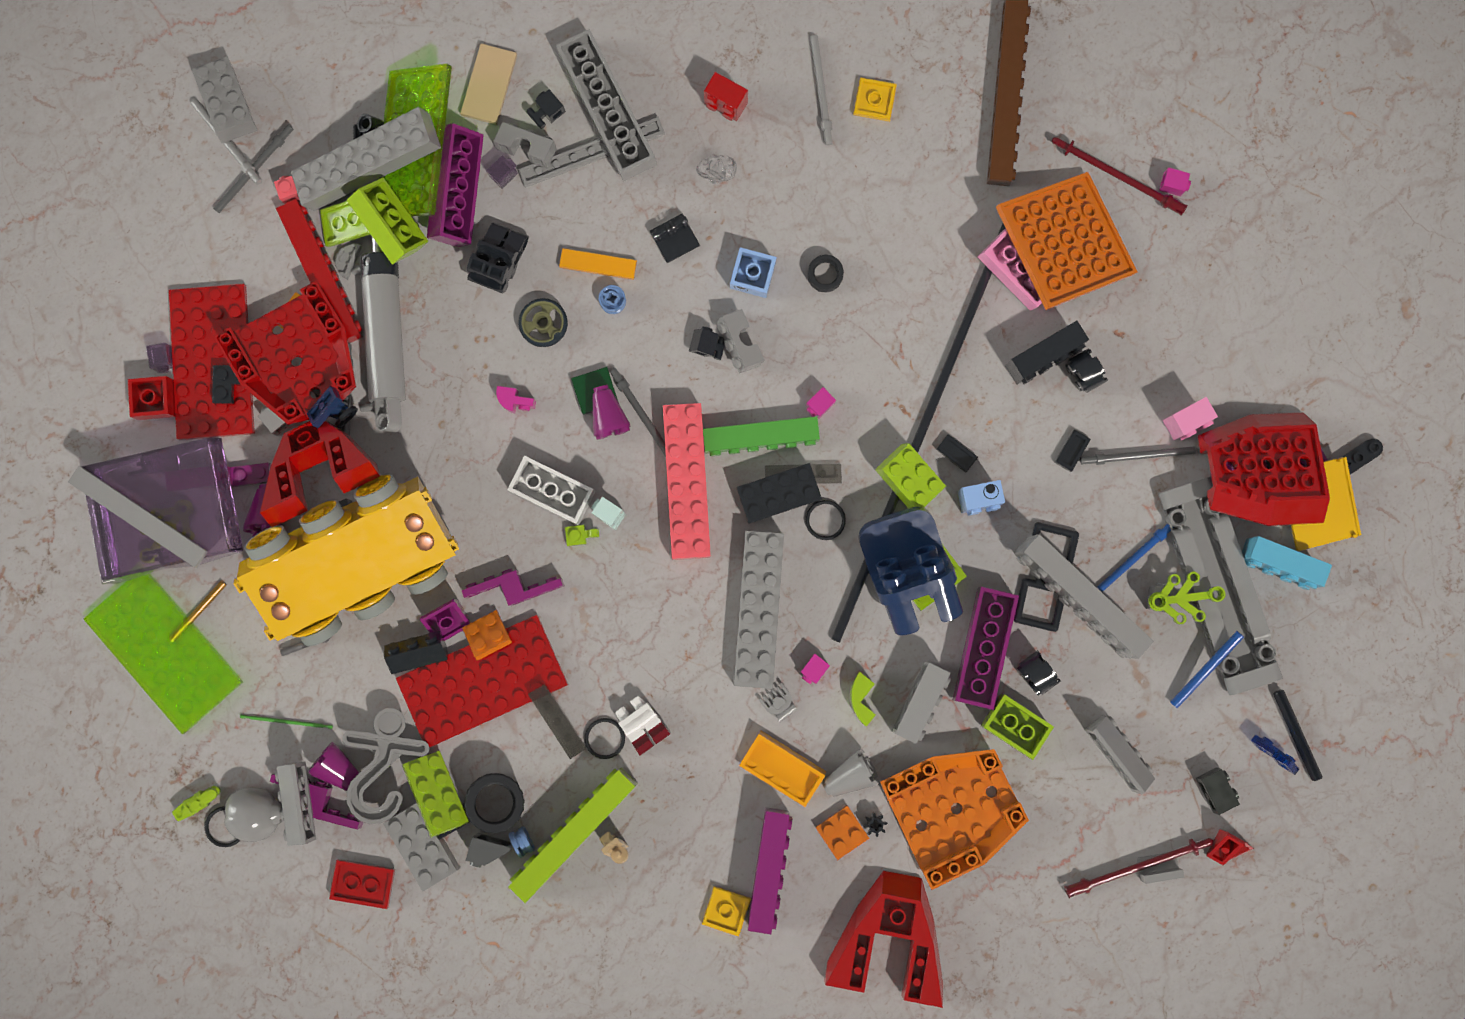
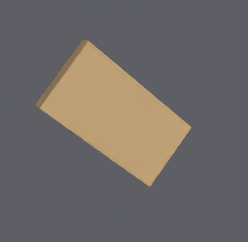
(488, 84)

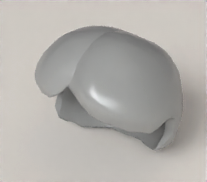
(252, 814)

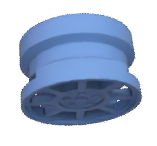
(612, 299)
(521, 842)

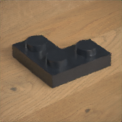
(223, 384)

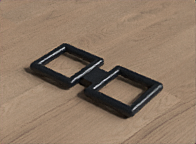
(1040, 584)

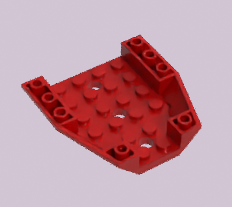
(265, 359)
(1262, 495)

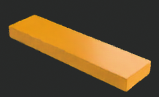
(598, 264)

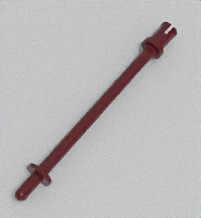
(1166, 200)
(1086, 885)

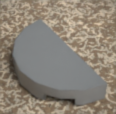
(346, 259)

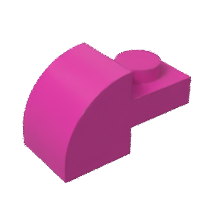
(509, 400)

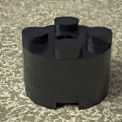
(1087, 371)
(1039, 673)

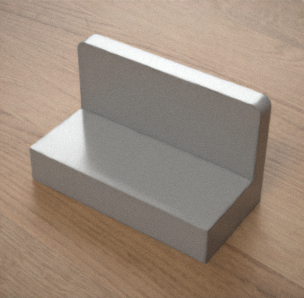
(1161, 872)

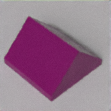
(447, 618)

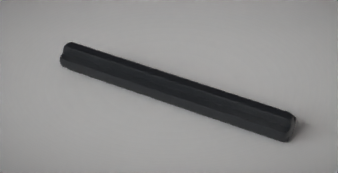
(1297, 735)

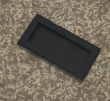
(1072, 450)
(957, 453)

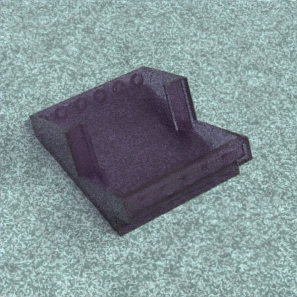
(179, 485)

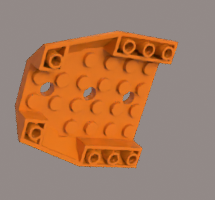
(952, 841)

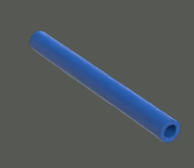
(1204, 672)

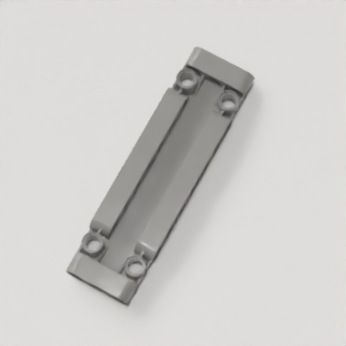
(1209, 546)

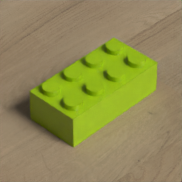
(387, 220)

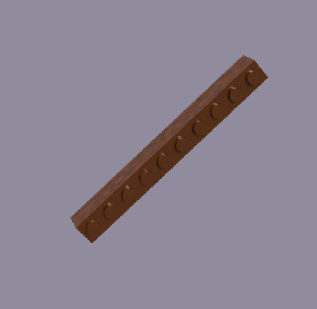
(1007, 92)

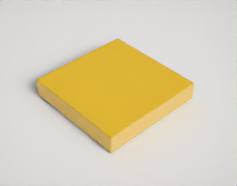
(875, 99)
(726, 911)

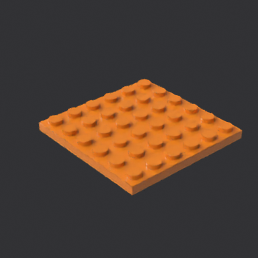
(1066, 240)

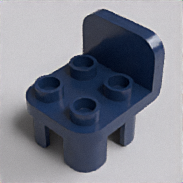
(909, 563)

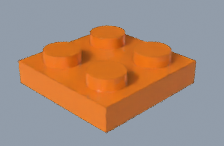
(486, 635)
(842, 832)

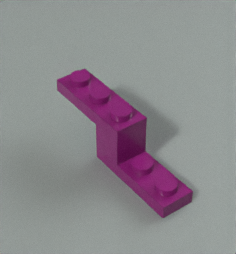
(249, 474)
(512, 587)
(320, 797)

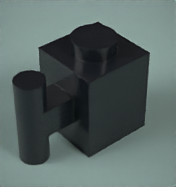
(548, 107)
(705, 343)

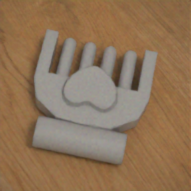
(779, 704)

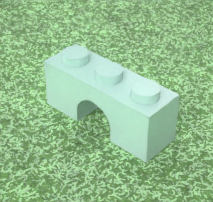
(608, 512)

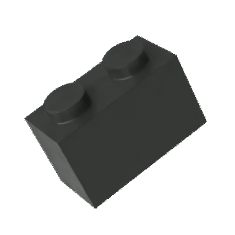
(1218, 790)

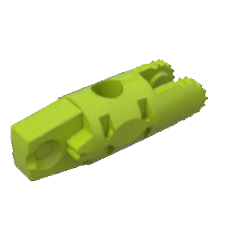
(196, 803)

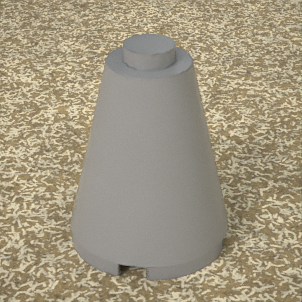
(852, 776)

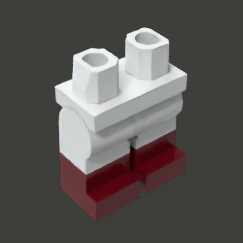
(642, 718)

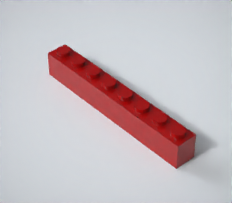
(317, 264)

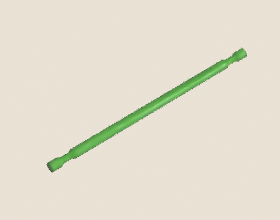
(286, 721)

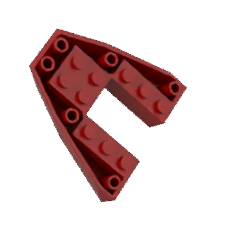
(302, 450)
(899, 909)

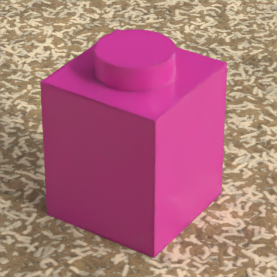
(1175, 182)
(820, 403)
(814, 669)

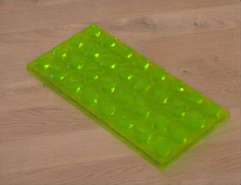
(429, 89)
(163, 651)

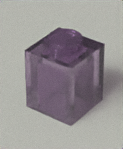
(502, 171)
(160, 357)

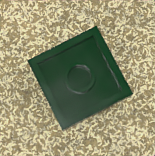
(586, 383)

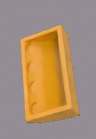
(782, 768)

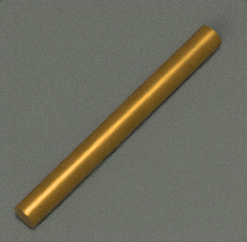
(206, 601)

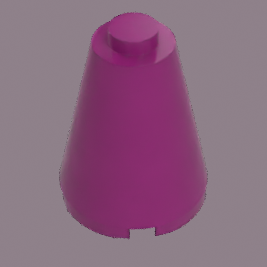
(334, 767)

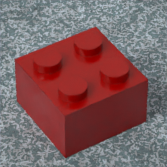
(725, 97)
(151, 398)

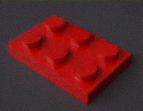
(362, 884)

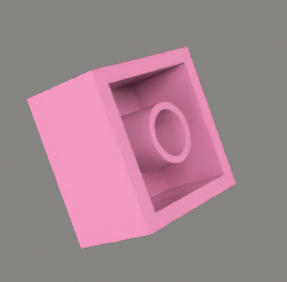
(1185, 422)

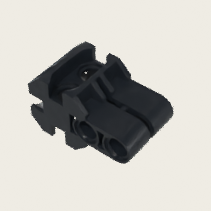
(496, 257)

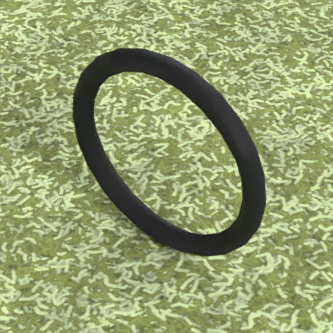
(825, 537)
(587, 737)
(209, 835)

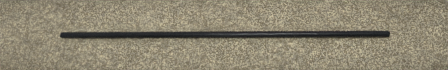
(920, 435)

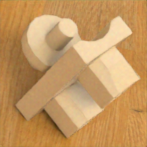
(614, 848)

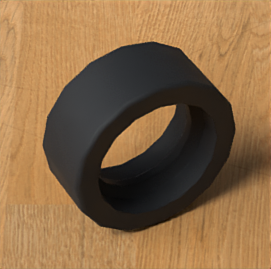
(825, 259)

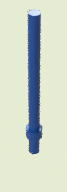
(1158, 536)

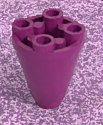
(607, 414)
(255, 521)

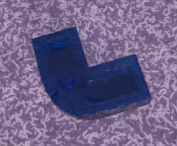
(1282, 759)

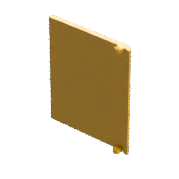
(1341, 516)

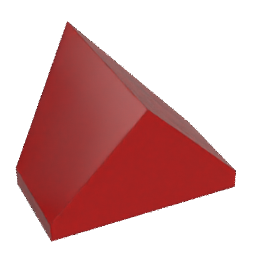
(1227, 847)

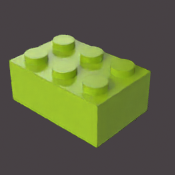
(910, 477)
(1017, 726)

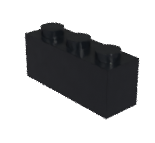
(415, 652)

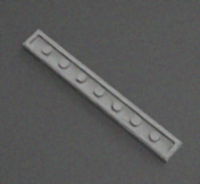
(581, 156)
(137, 516)

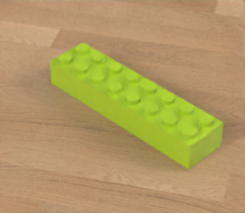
(568, 839)

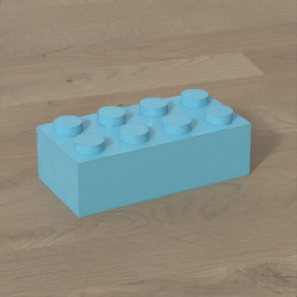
(1285, 563)

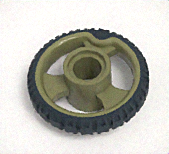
(547, 306)

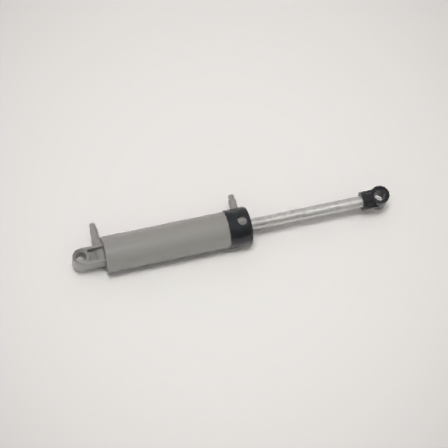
(382, 327)

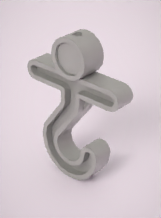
(386, 749)

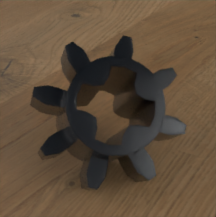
(879, 827)

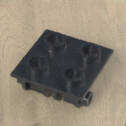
(674, 238)

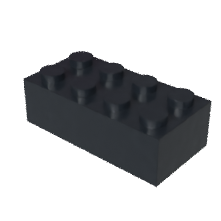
(1045, 353)
(779, 493)

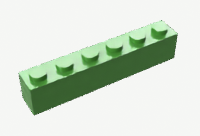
(761, 435)

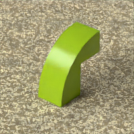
(859, 689)

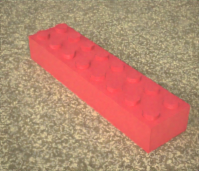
(686, 481)

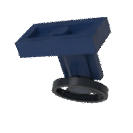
(331, 405)

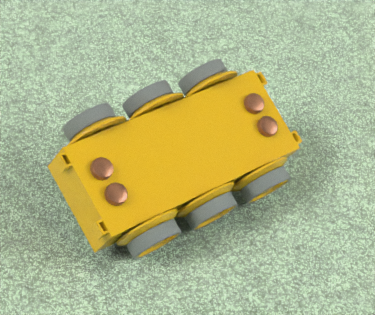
(346, 559)

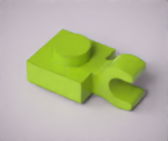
(577, 535)

